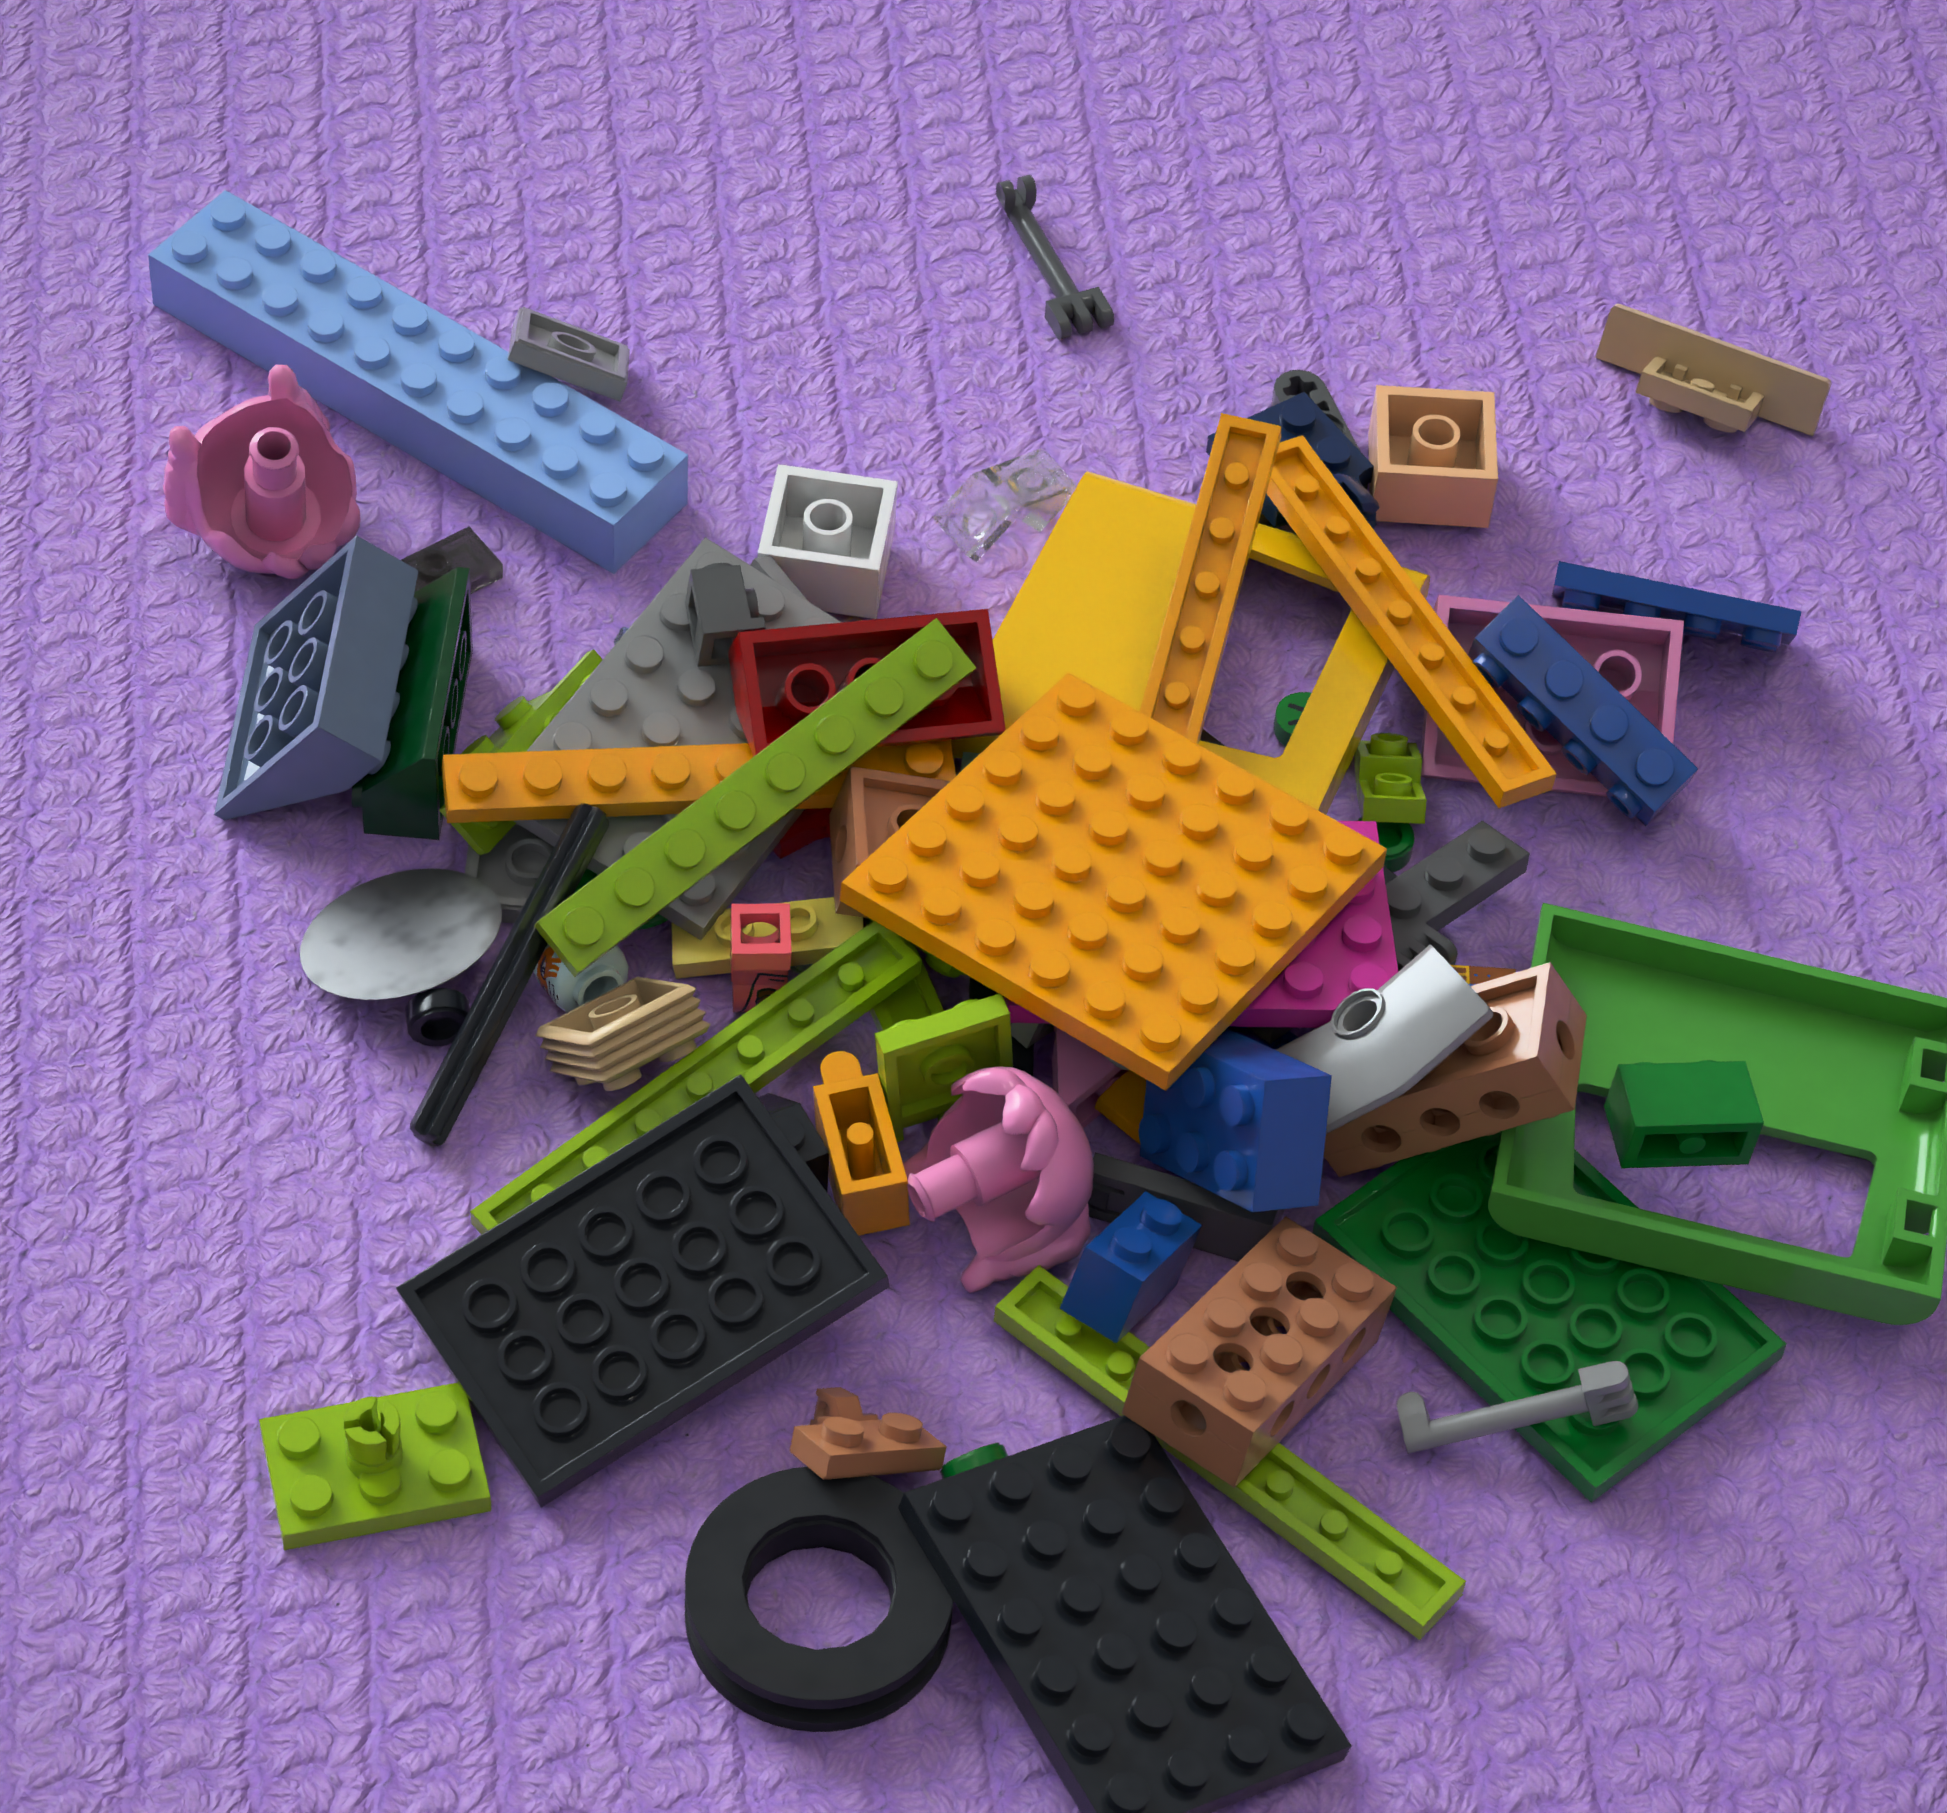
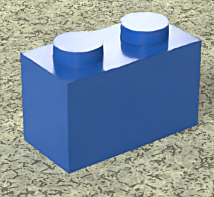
(1130, 1266)

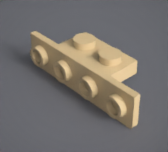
(1710, 375)

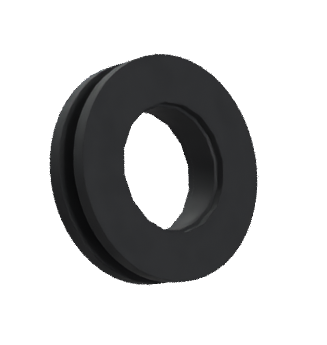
(792, 1682)

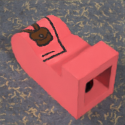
(758, 963)

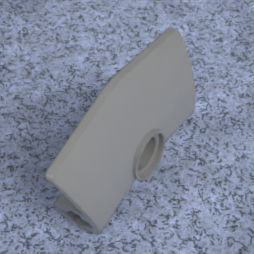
(1391, 1035)

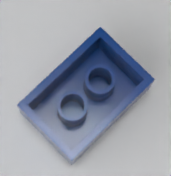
(1242, 1125)

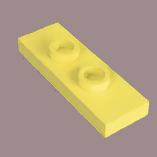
(814, 934)

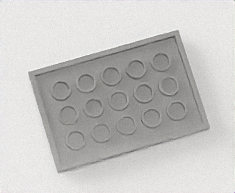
(657, 696)

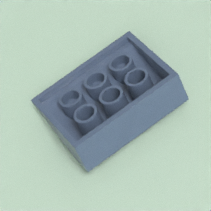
(320, 684)

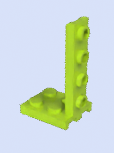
(929, 1049)

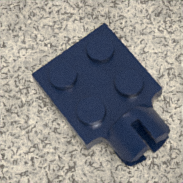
(1342, 458)

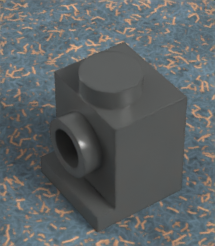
(719, 610)

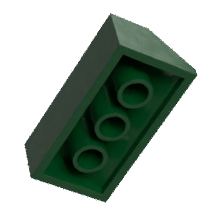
(432, 685)

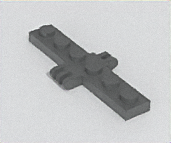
(1442, 891)

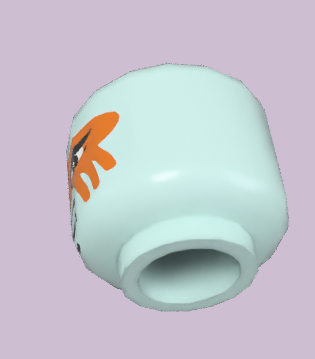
(571, 991)

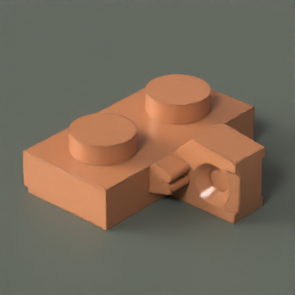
(855, 1444)

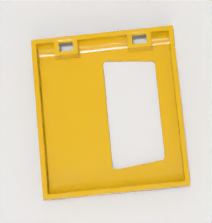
(1099, 613)

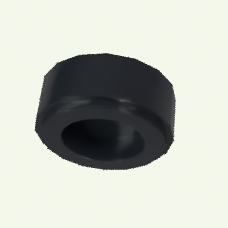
(436, 1016)

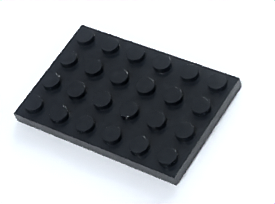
(642, 1289)
(1123, 1626)

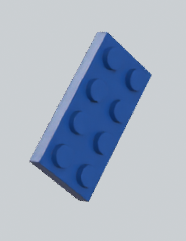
(1703, 612)

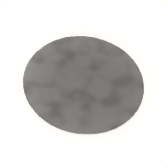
(400, 934)

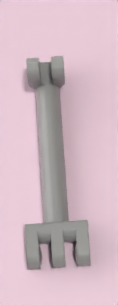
(1603, 1392)

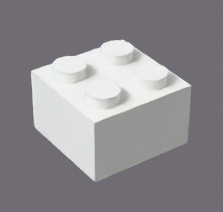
(832, 536)

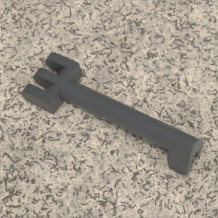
(1068, 301)

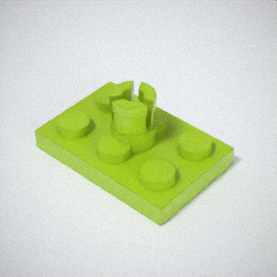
(374, 1465)

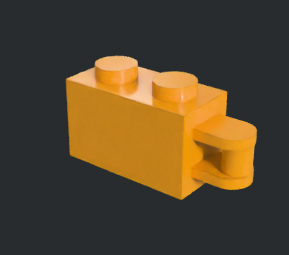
(862, 1146)

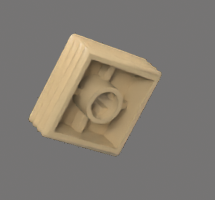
(624, 1031)

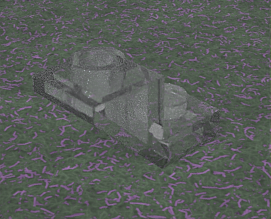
(992, 499)

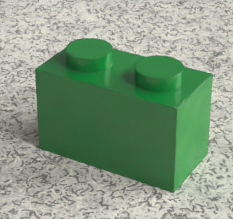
(1683, 1114)

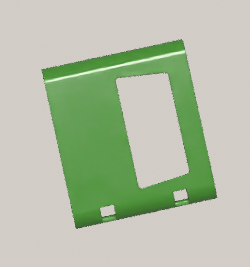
(1831, 1069)

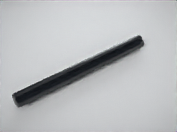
(507, 977)

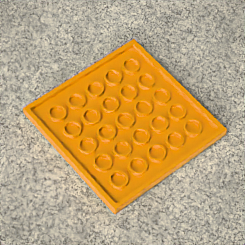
(1114, 879)

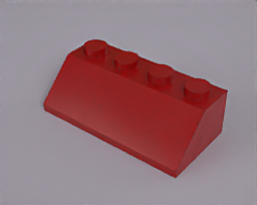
(794, 670)

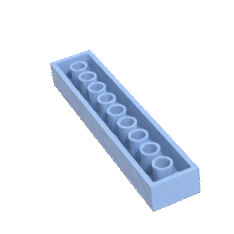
(420, 381)

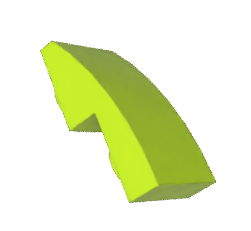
(1389, 780)

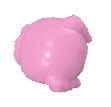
(264, 482)
(1013, 1172)

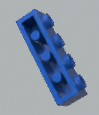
(1581, 711)

